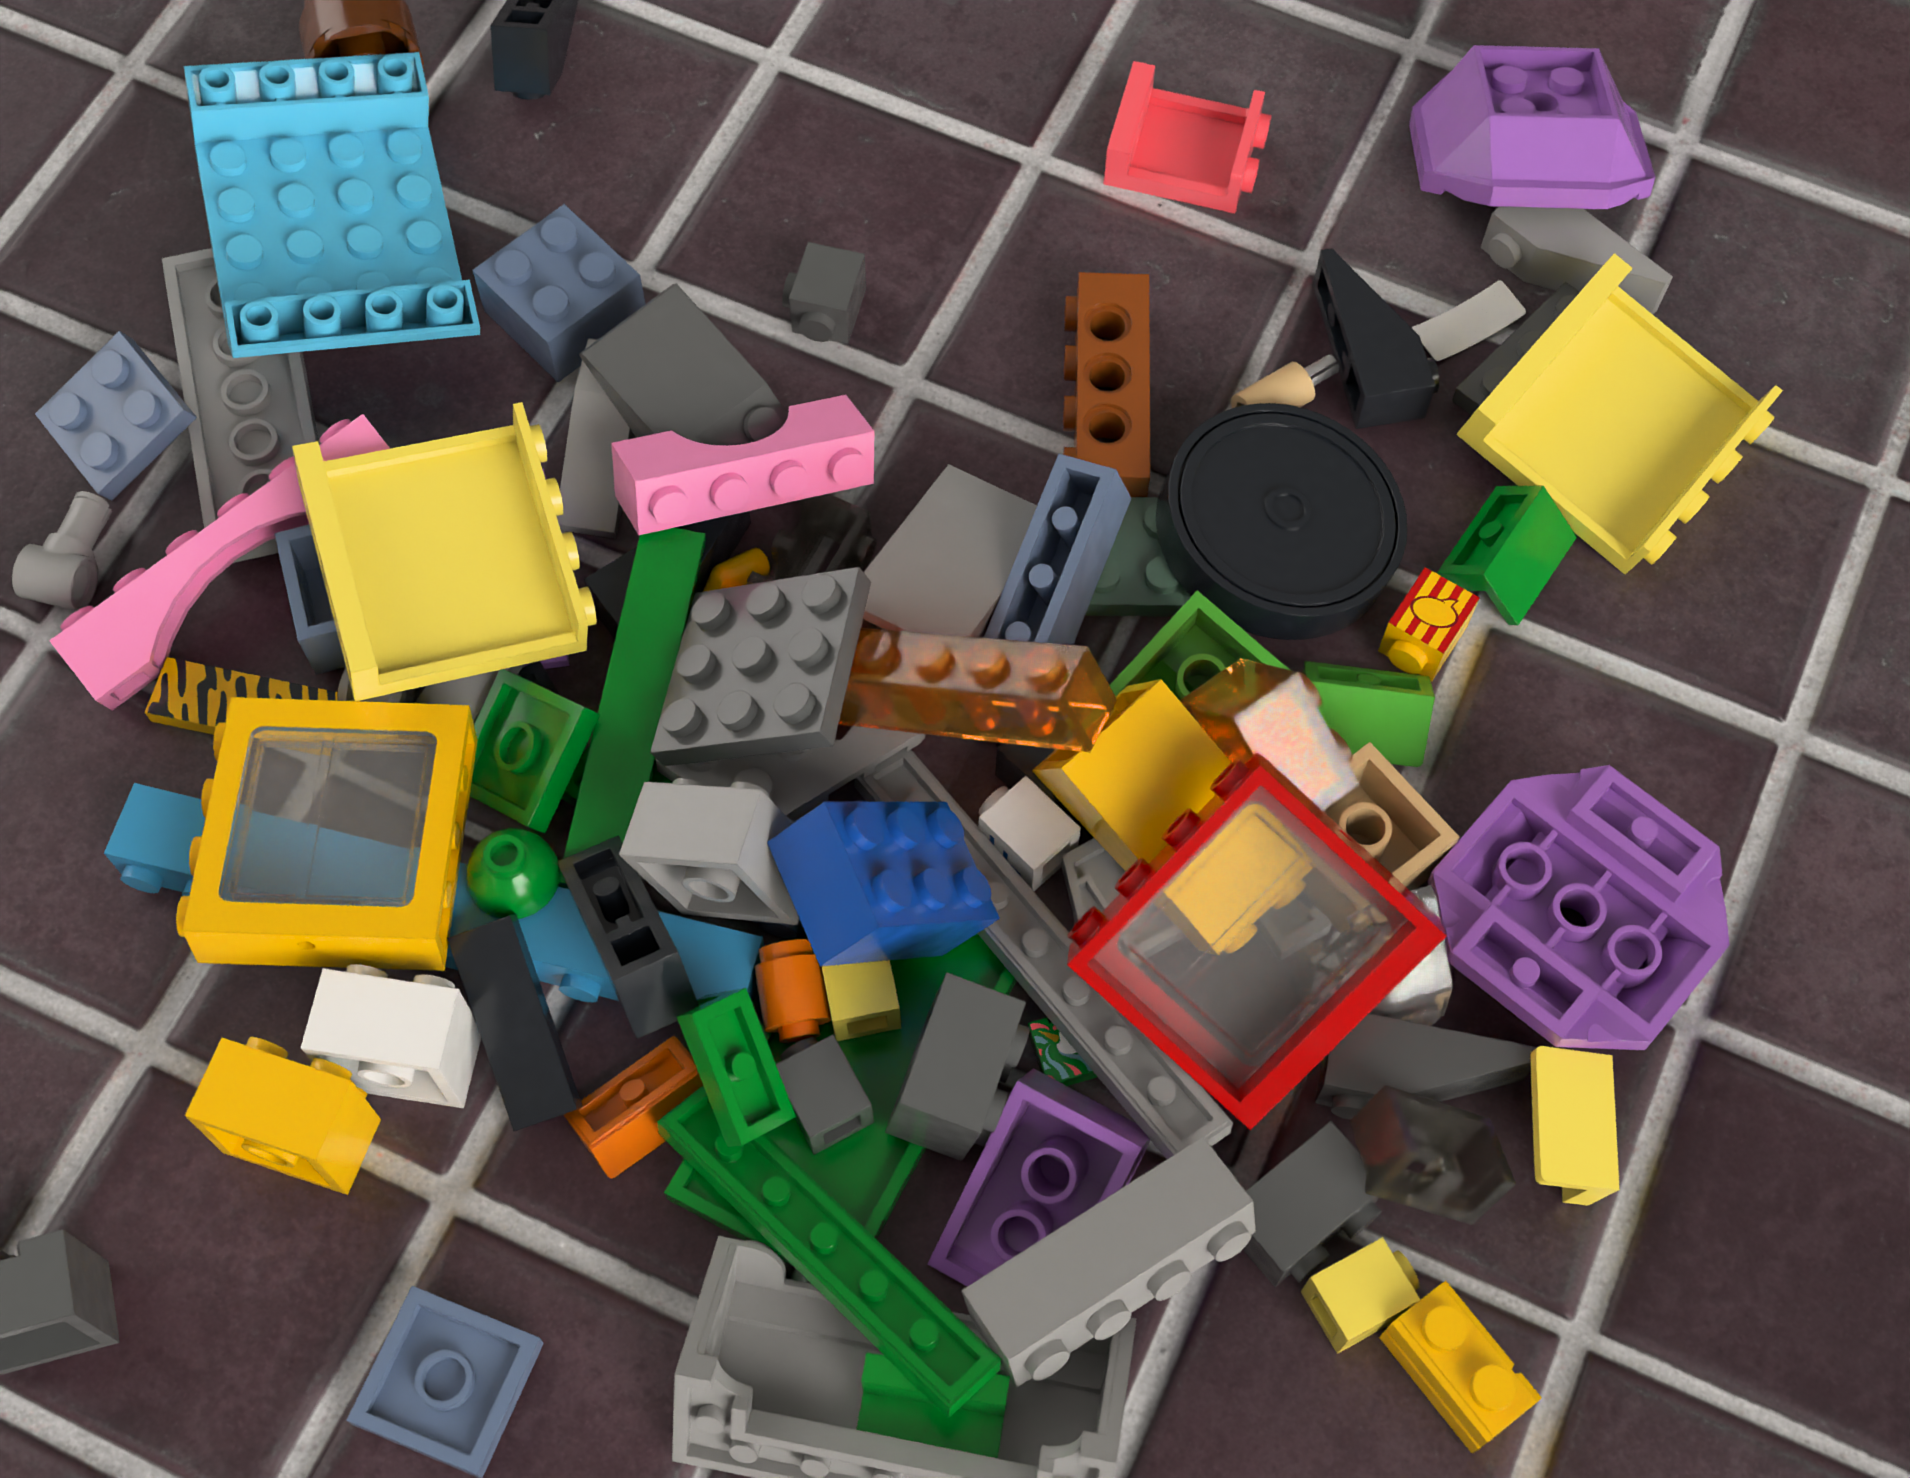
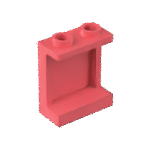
(1184, 144)

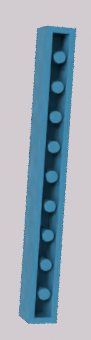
(153, 852)

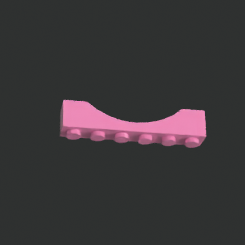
(131, 633)

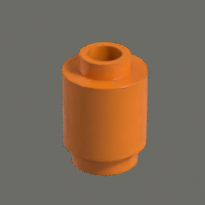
(791, 990)

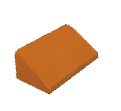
(623, 1114)

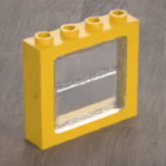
(331, 835)

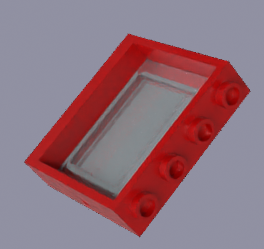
(1252, 939)

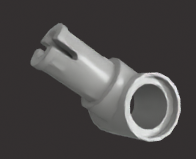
(64, 567)

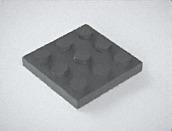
(762, 668)

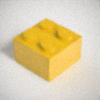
(284, 1113)

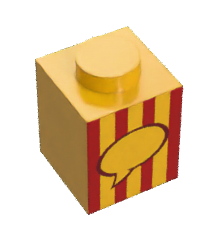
(1427, 624)

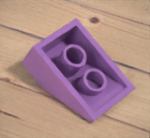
(1036, 1173)

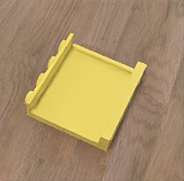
(1617, 422)
(444, 557)

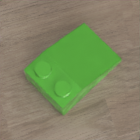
(1193, 650)

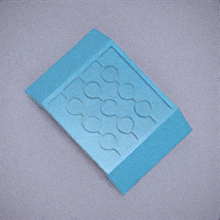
(325, 204)

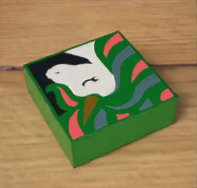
(1056, 1055)

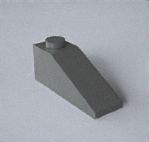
(1415, 1060)

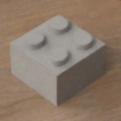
(710, 849)

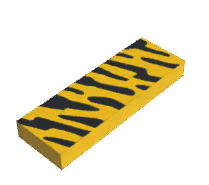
(200, 694)

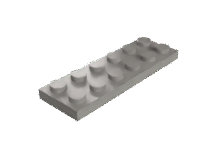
(243, 406)

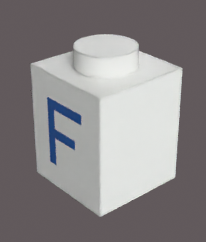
(1028, 830)

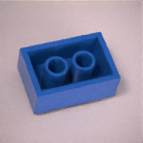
(882, 881)

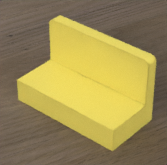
(1574, 1123)

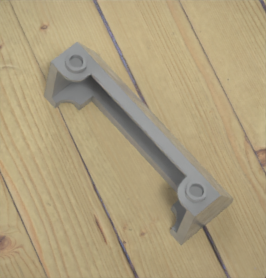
(778, 1391)

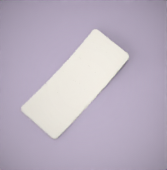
(1470, 321)

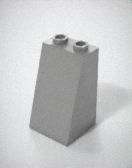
(948, 559)

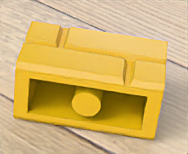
(1459, 1367)

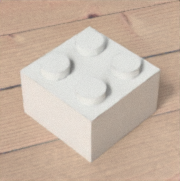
(395, 1034)

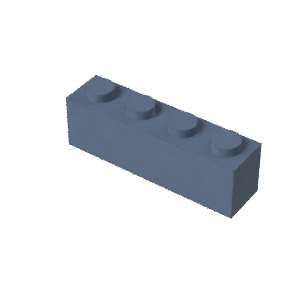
(1061, 554)

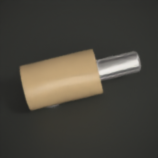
(1288, 385)

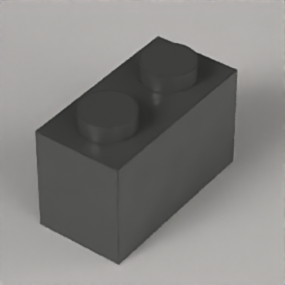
(1307, 1205)

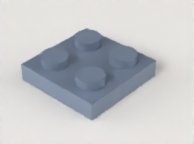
(115, 416)
(446, 1381)

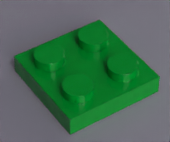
(527, 748)

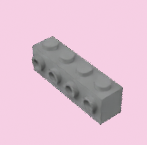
(1111, 1262)

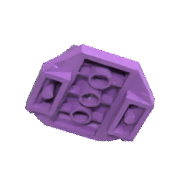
(1530, 132)
(1618, 861)

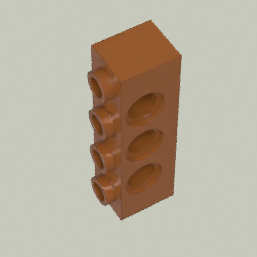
(1119, 310)

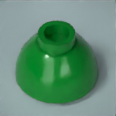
(512, 873)

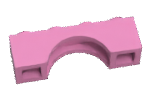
(681, 482)

